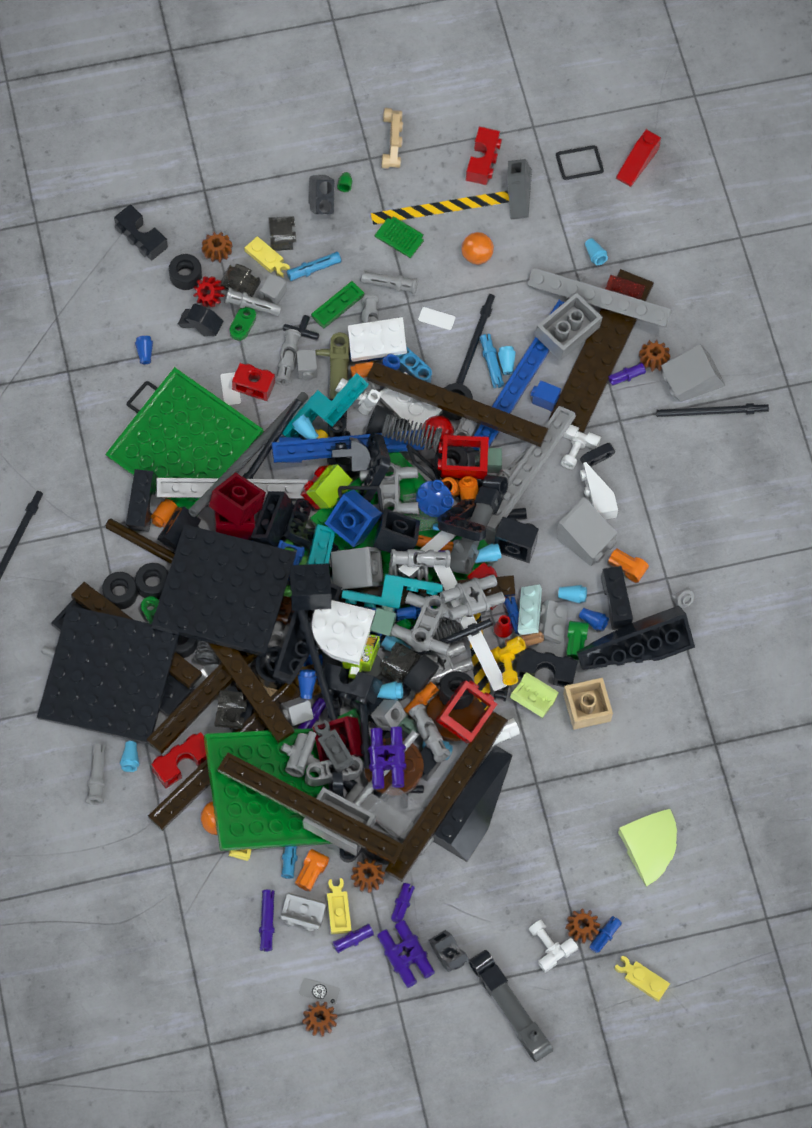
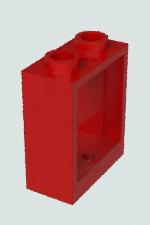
(463, 471)
(453, 726)

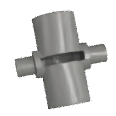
(300, 754)

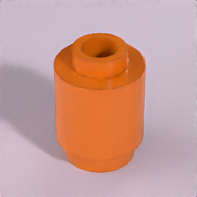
(362, 369)
(448, 482)
(468, 488)
(163, 513)

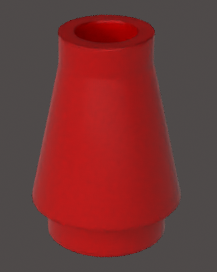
(503, 627)

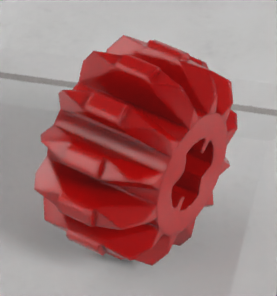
(205, 298)

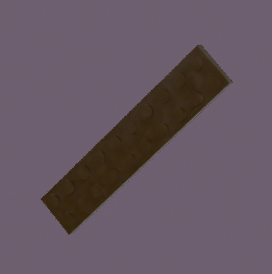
(598, 360)

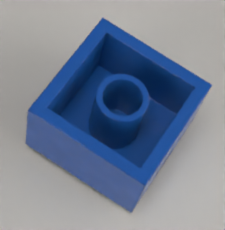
(353, 518)

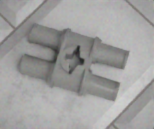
(470, 605)
(454, 650)

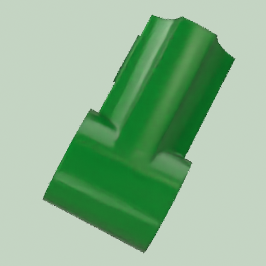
(577, 635)

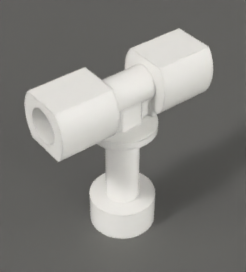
(367, 401)
(579, 441)
(554, 951)

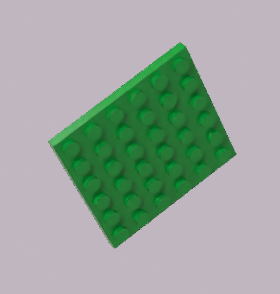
(184, 434)
(245, 816)

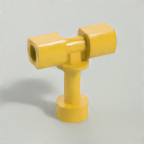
(506, 656)

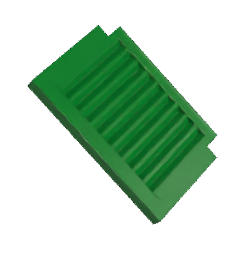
(400, 236)

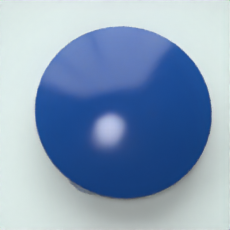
(434, 498)

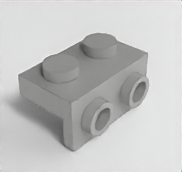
(553, 620)
(303, 912)

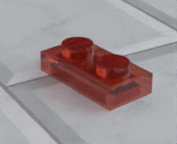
(625, 287)

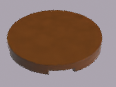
(466, 717)
(412, 773)

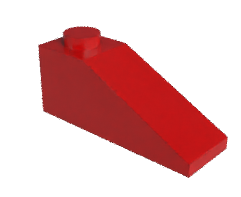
(639, 157)

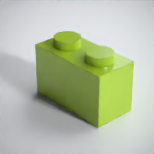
(325, 489)

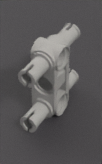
(391, 489)
(425, 625)

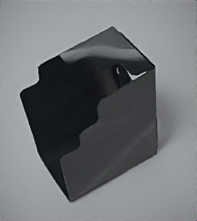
(314, 183)

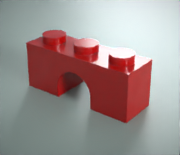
(481, 169)
(166, 766)

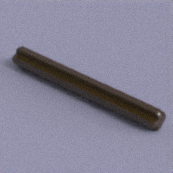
(140, 540)

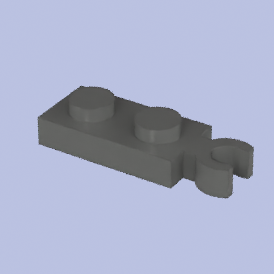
(334, 747)

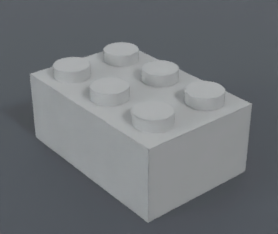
(568, 326)
(347, 808)

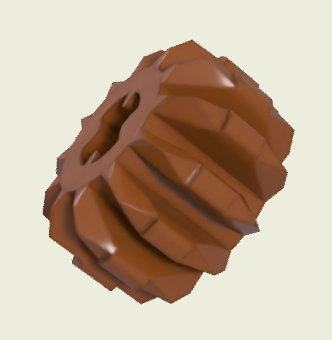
(216, 247)
(647, 352)
(373, 881)
(586, 932)
(328, 1017)

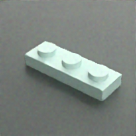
(529, 609)

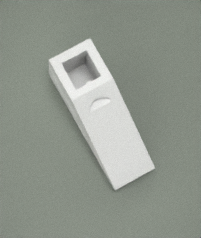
(598, 493)

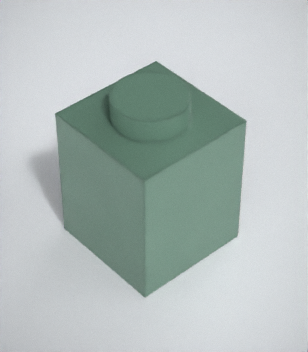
(494, 460)
(384, 621)

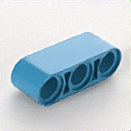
(419, 367)

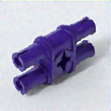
(395, 762)
(409, 944)

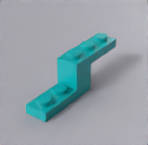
(329, 410)
(321, 545)
(392, 591)

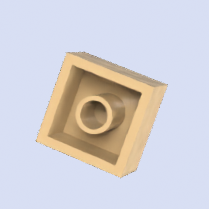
(587, 703)

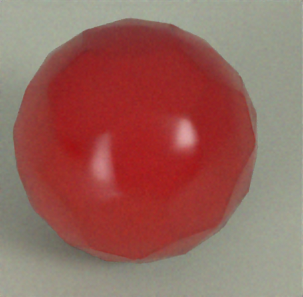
(440, 422)

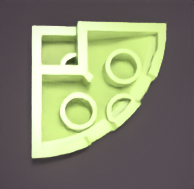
(651, 843)

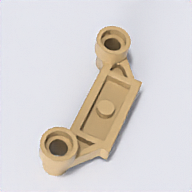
(395, 118)

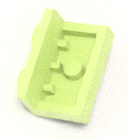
(534, 695)

